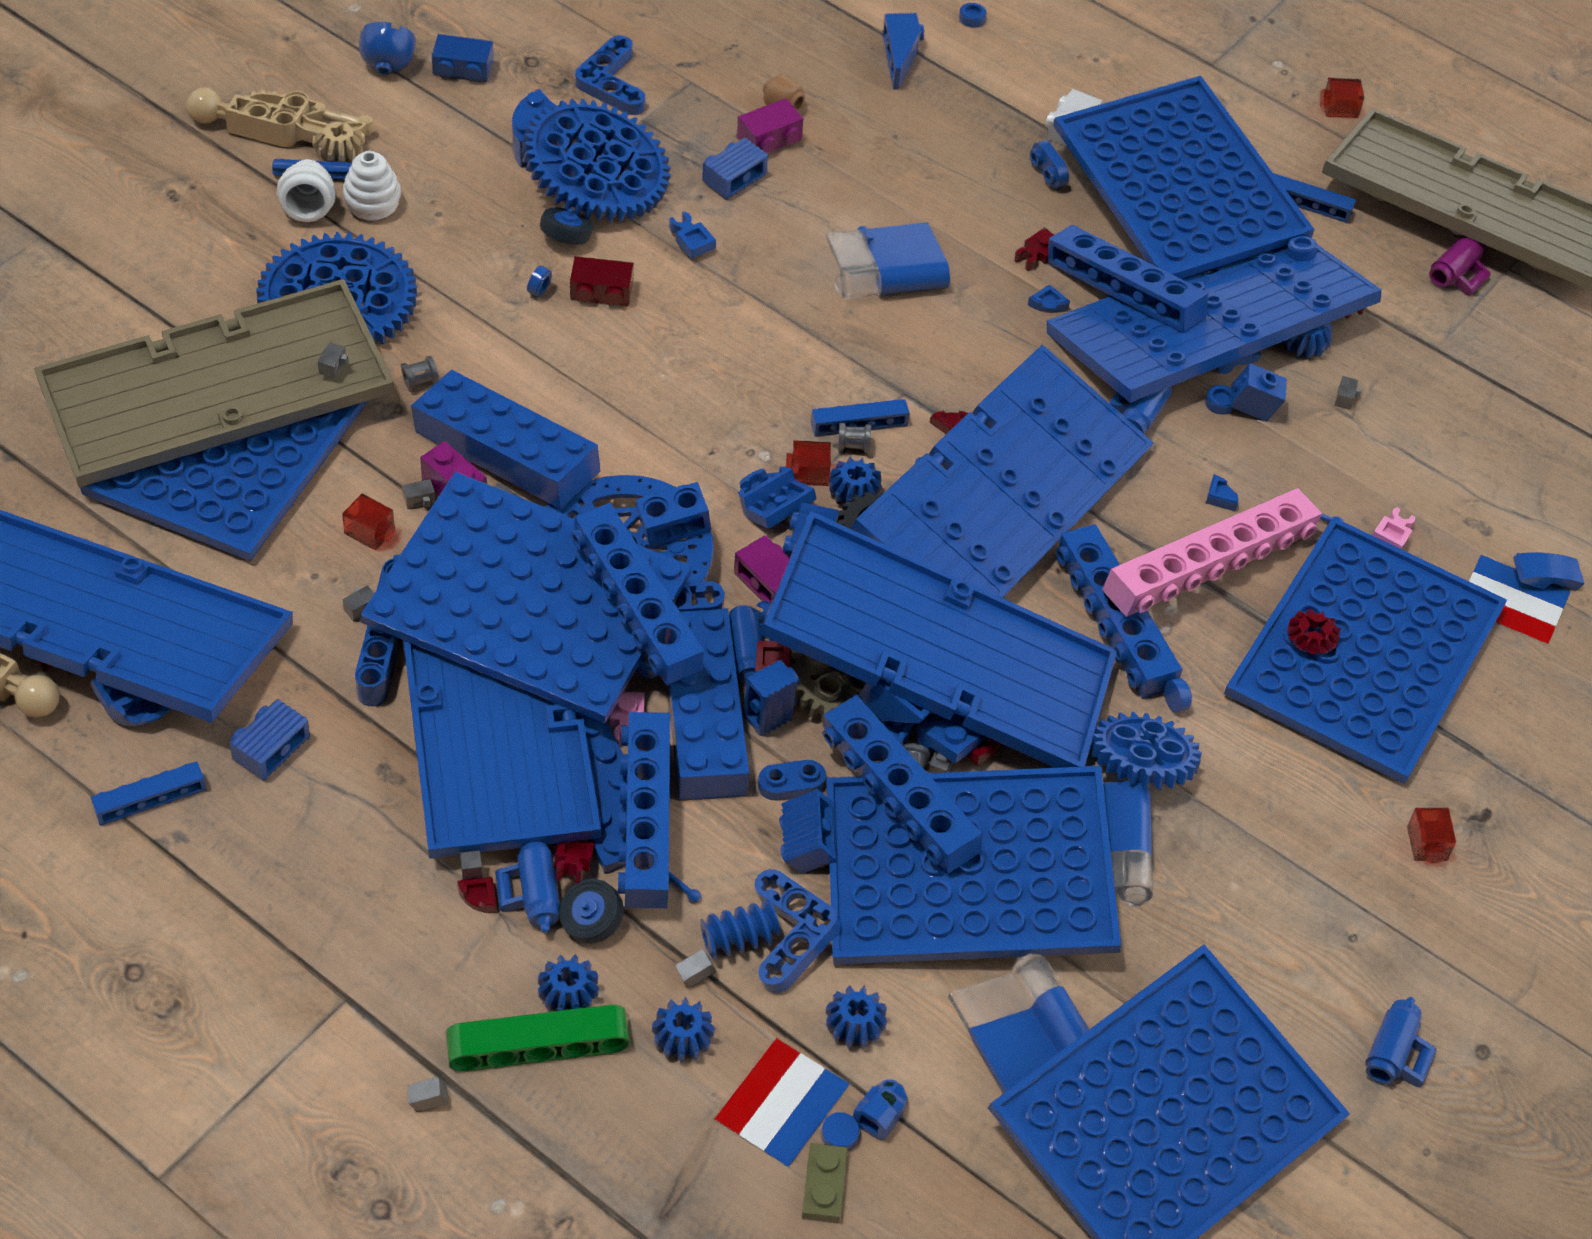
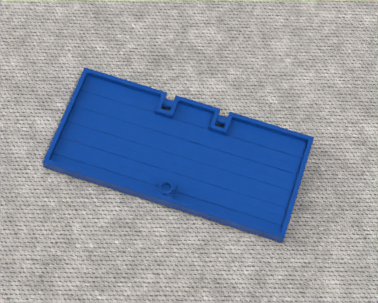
(1248, 309)
(1011, 477)
(129, 619)
(940, 643)
(495, 761)

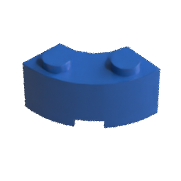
(521, 118)

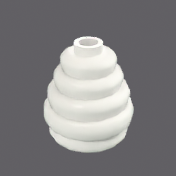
(371, 187)
(306, 191)

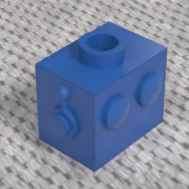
(1258, 392)

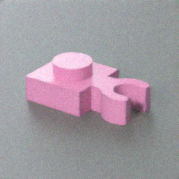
(1395, 529)
(620, 715)

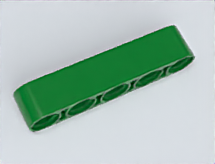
(537, 1038)

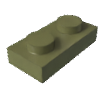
(824, 1183)

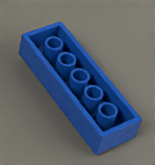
(506, 438)
(708, 716)

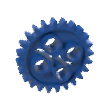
(1146, 750)

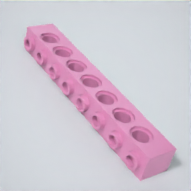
(1211, 552)

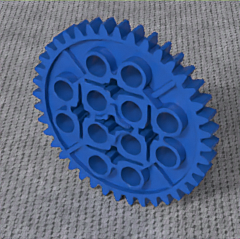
(590, 168)
(367, 268)

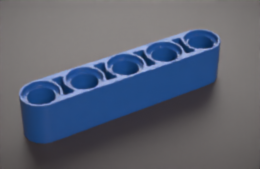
(376, 660)

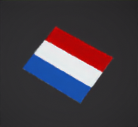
(1527, 607)
(782, 1102)

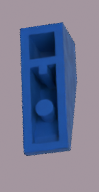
(901, 43)

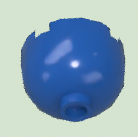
(386, 48)

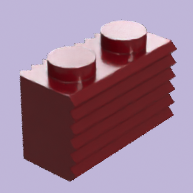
(601, 281)

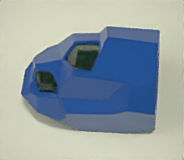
(881, 1108)

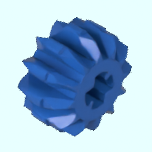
(1311, 342)
(854, 479)
(577, 975)
(856, 1016)
(683, 1029)

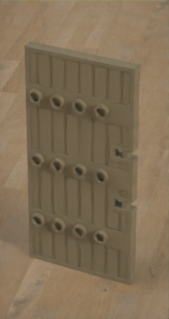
(1468, 195)
(210, 382)

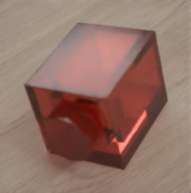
(1342, 97)
(810, 462)
(368, 522)
(1431, 834)

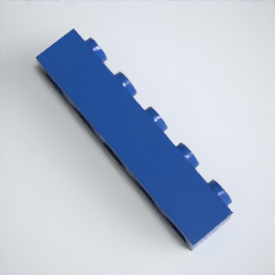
(1318, 199)
(877, 414)
(148, 793)

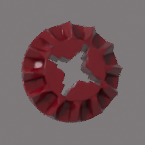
(1313, 641)

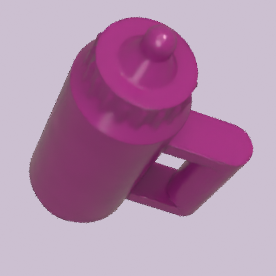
(1457, 261)

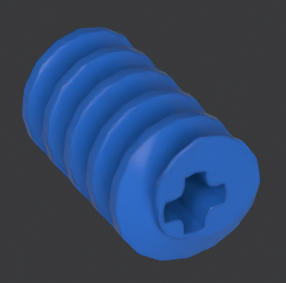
(739, 928)

